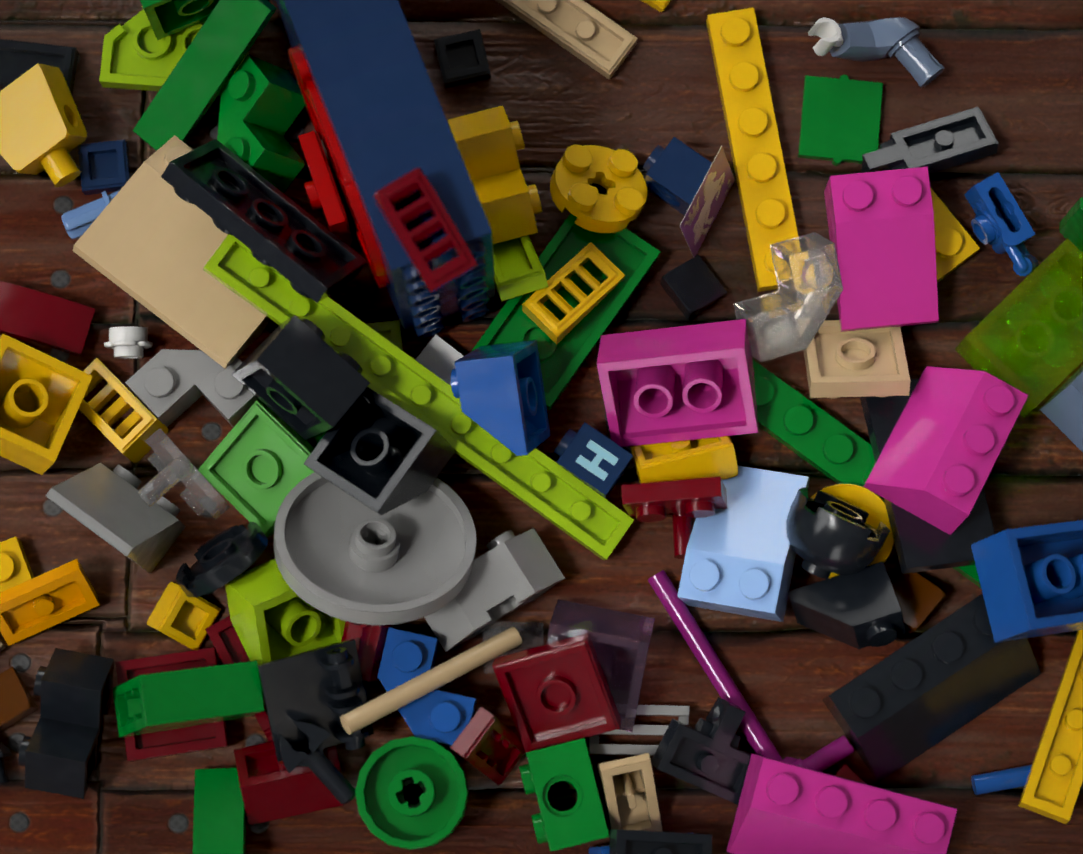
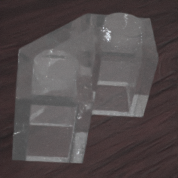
(807, 288)

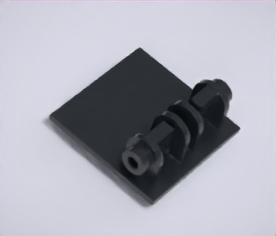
(315, 690)

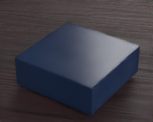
(104, 166)

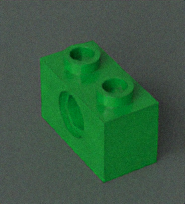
(568, 764)

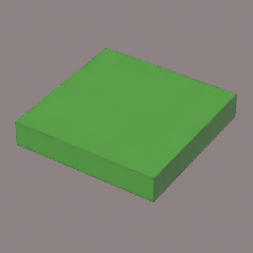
(258, 465)

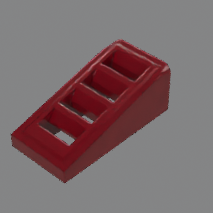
(400, 190)

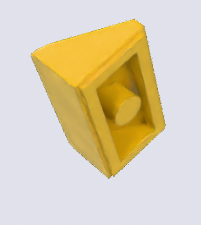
(685, 460)

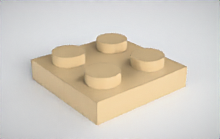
(856, 363)

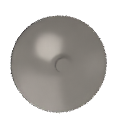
(370, 563)

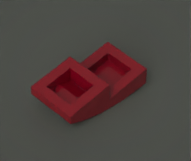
(44, 318)

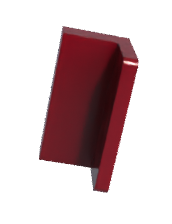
(275, 793)

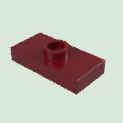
(489, 746)

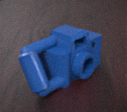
(1001, 222)

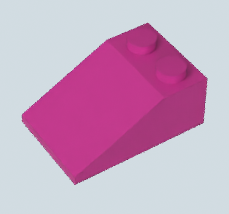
(884, 248)

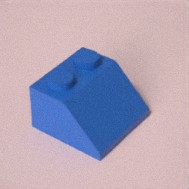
(504, 393)

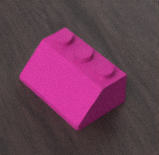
(678, 383)
(946, 444)

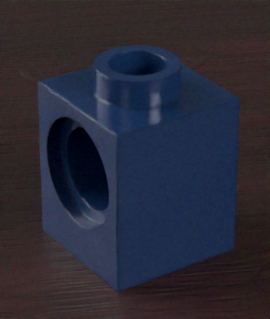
(675, 174)

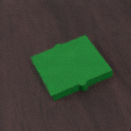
(839, 119)

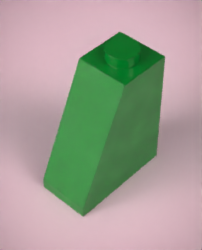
(187, 698)

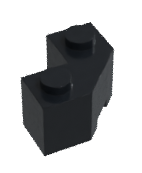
(64, 744)

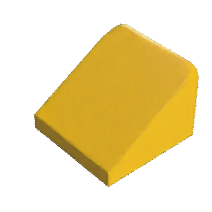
(183, 616)

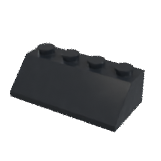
(929, 689)

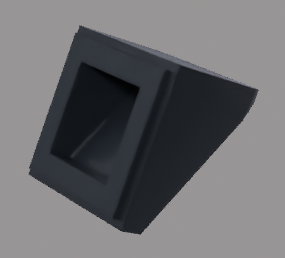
(692, 287)

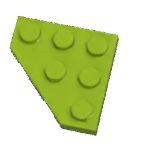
(137, 59)

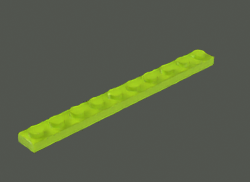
(414, 388)

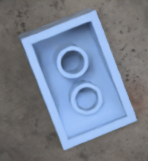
(742, 553)

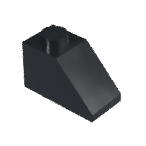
(852, 608)

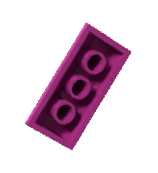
(820, 813)

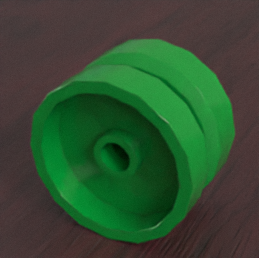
(383, 785)

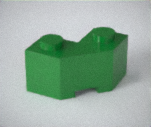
(256, 114)

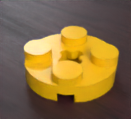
(603, 166)

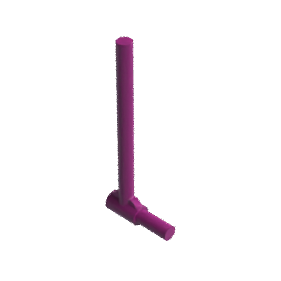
(727, 688)

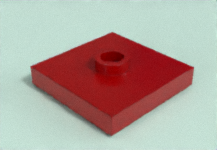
(322, 189)

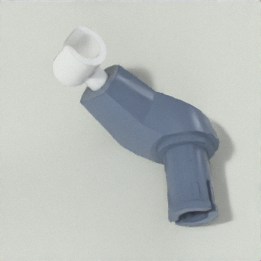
(877, 41)

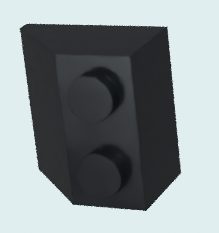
(302, 377)
(380, 453)

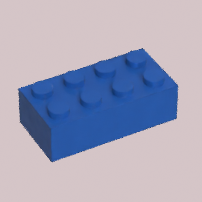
(1032, 580)

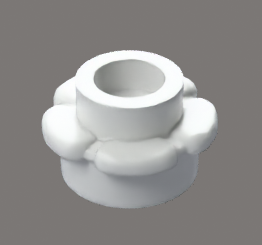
(128, 341)

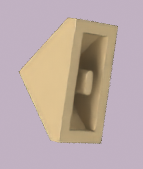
(630, 794)

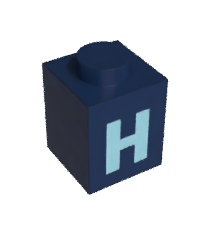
(593, 459)

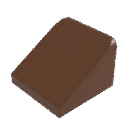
(915, 597)
(14, 699)

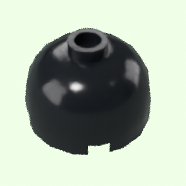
(832, 534)

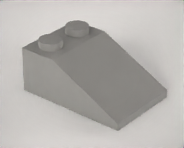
(118, 514)

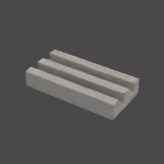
(681, 712)

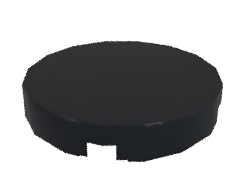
(222, 559)

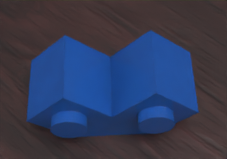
(436, 715)

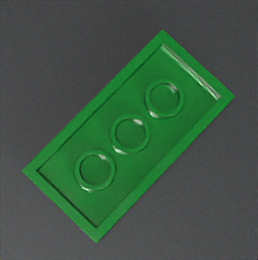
(563, 360)

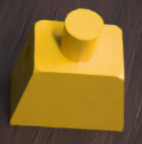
(40, 125)

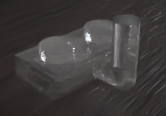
(176, 467)

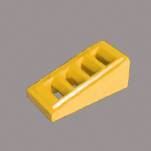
(545, 319)
(135, 429)

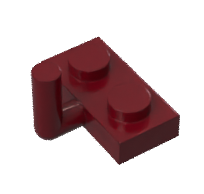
(682, 498)

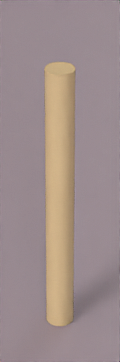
(430, 680)

